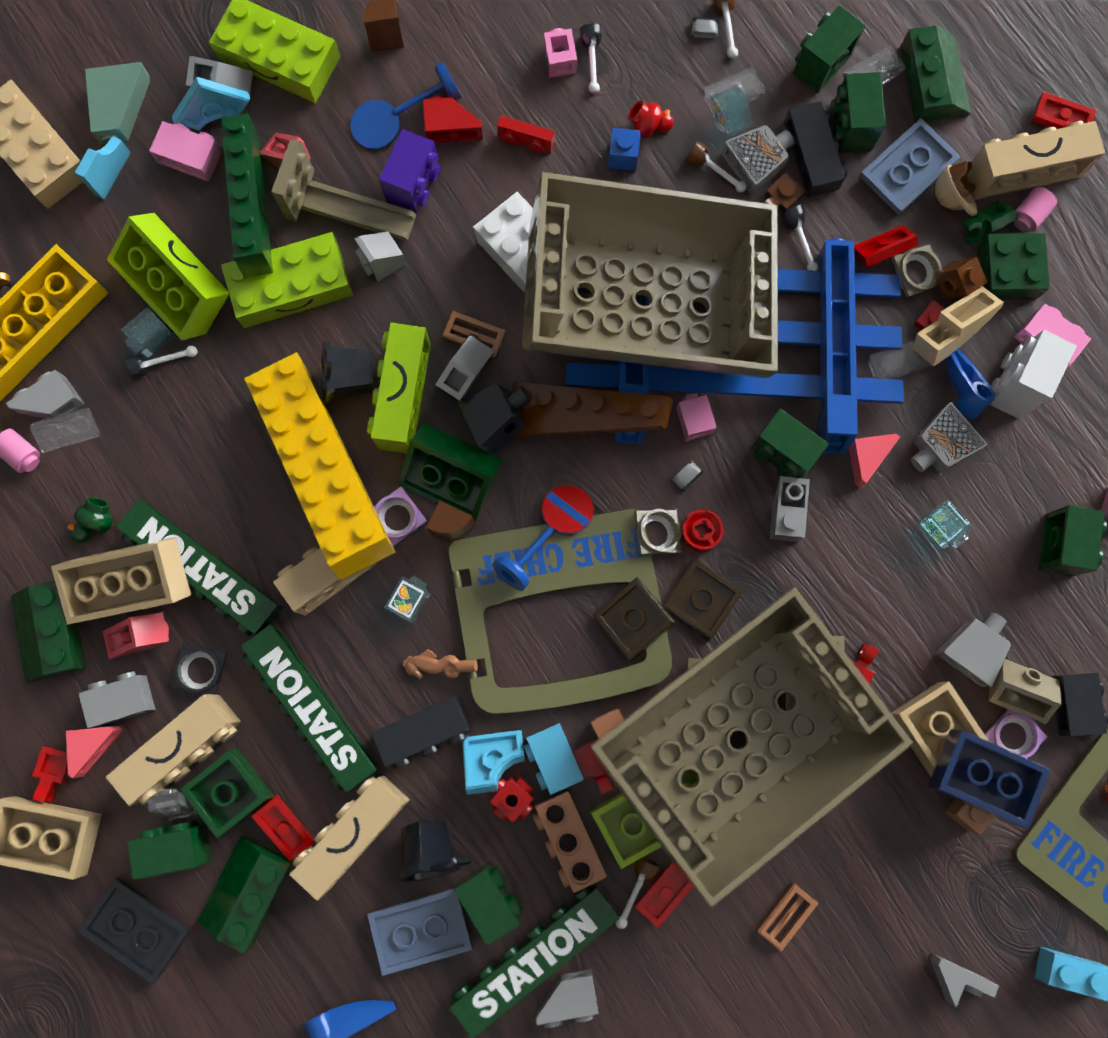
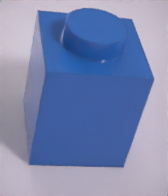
(624, 149)

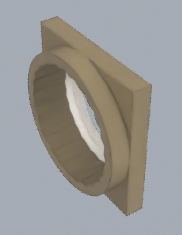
(927, 258)
(669, 520)

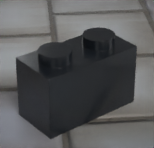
(1081, 705)

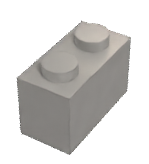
(116, 701)

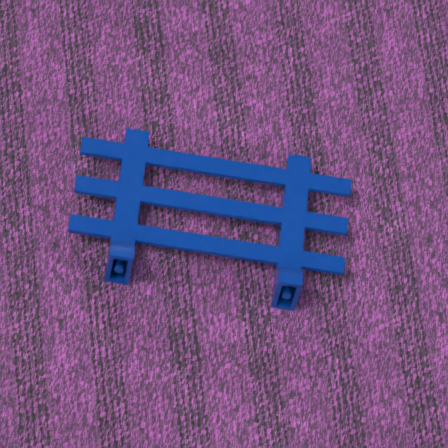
(834, 334)

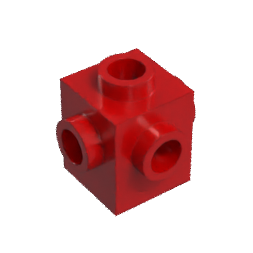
(515, 787)

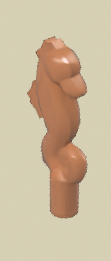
(428, 663)

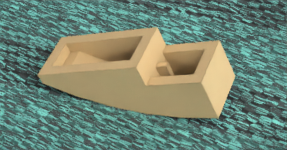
(956, 325)

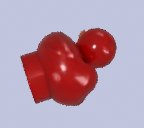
(650, 117)

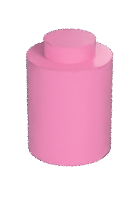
(1034, 209)
(18, 452)

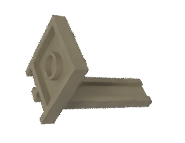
(298, 192)

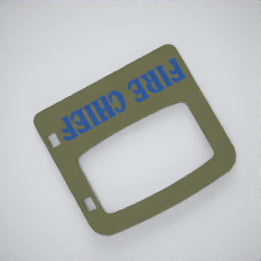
(595, 556)
(1065, 847)

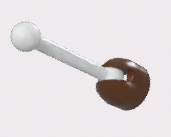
(725, 7)
(700, 155)
(645, 871)

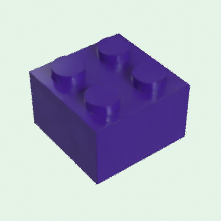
(410, 171)

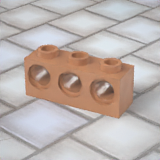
(581, 852)

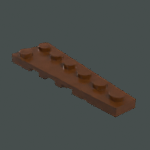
(582, 410)

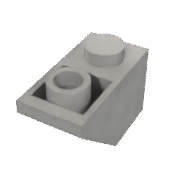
(219, 73)
(379, 255)
(465, 368)
(47, 398)
(789, 509)
(569, 998)

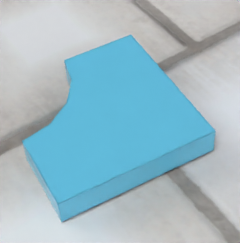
(208, 102)
(102, 167)
(488, 758)

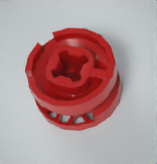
(702, 530)

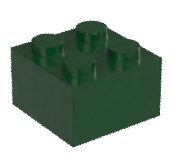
(827, 48)
(858, 112)
(1015, 265)
(788, 446)
(1072, 541)
(227, 792)
(169, 851)
(489, 903)

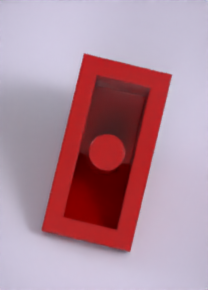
(449, 121)

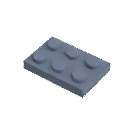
(909, 166)
(419, 931)

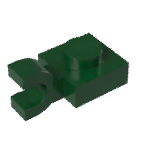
(990, 217)

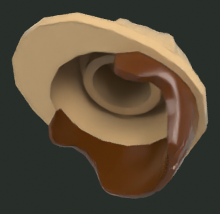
(954, 189)

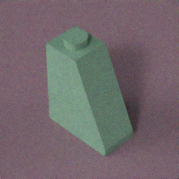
(115, 99)

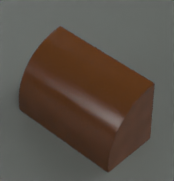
(383, 25)
(450, 523)

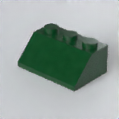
(934, 74)
(449, 470)
(45, 639)
(245, 894)

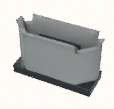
(705, 27)
(687, 476)

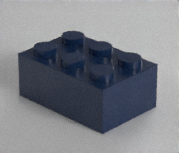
(989, 778)

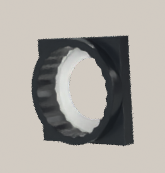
(188, 653)

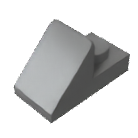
(956, 978)

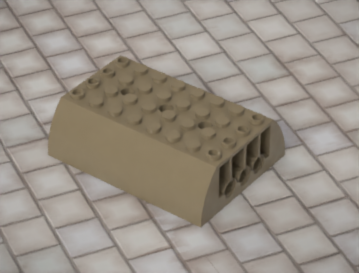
(658, 246)
(792, 760)

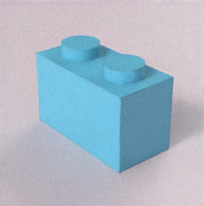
(553, 758)
(1072, 973)

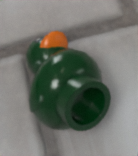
(89, 517)

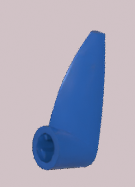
(969, 385)
(348, 1019)

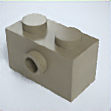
(1026, 691)

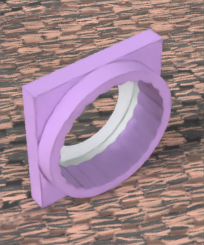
(400, 497)
(1034, 734)

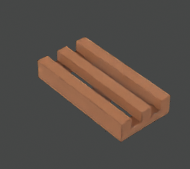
(448, 336)
(776, 910)

